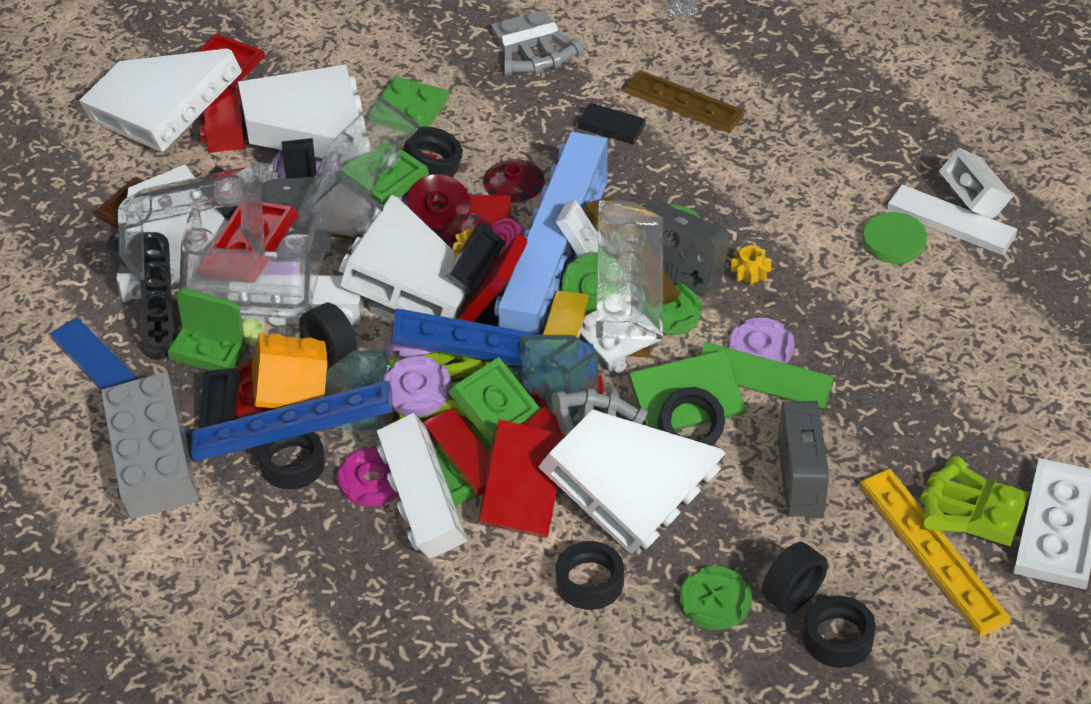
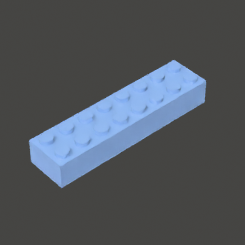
(538, 274)

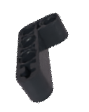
(151, 294)

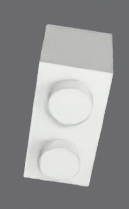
(976, 183)

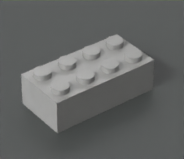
(149, 445)

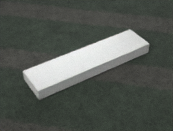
(953, 219)

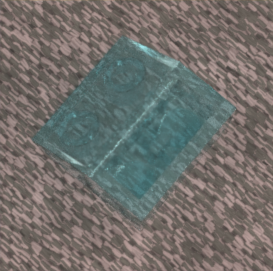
(557, 365)
(356, 371)

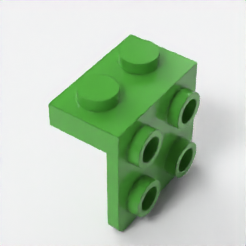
(210, 332)

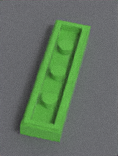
(776, 377)

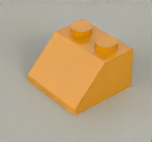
(288, 370)

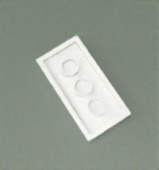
(1057, 526)

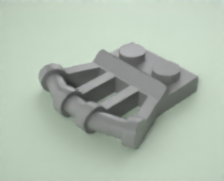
(533, 30)
(588, 400)

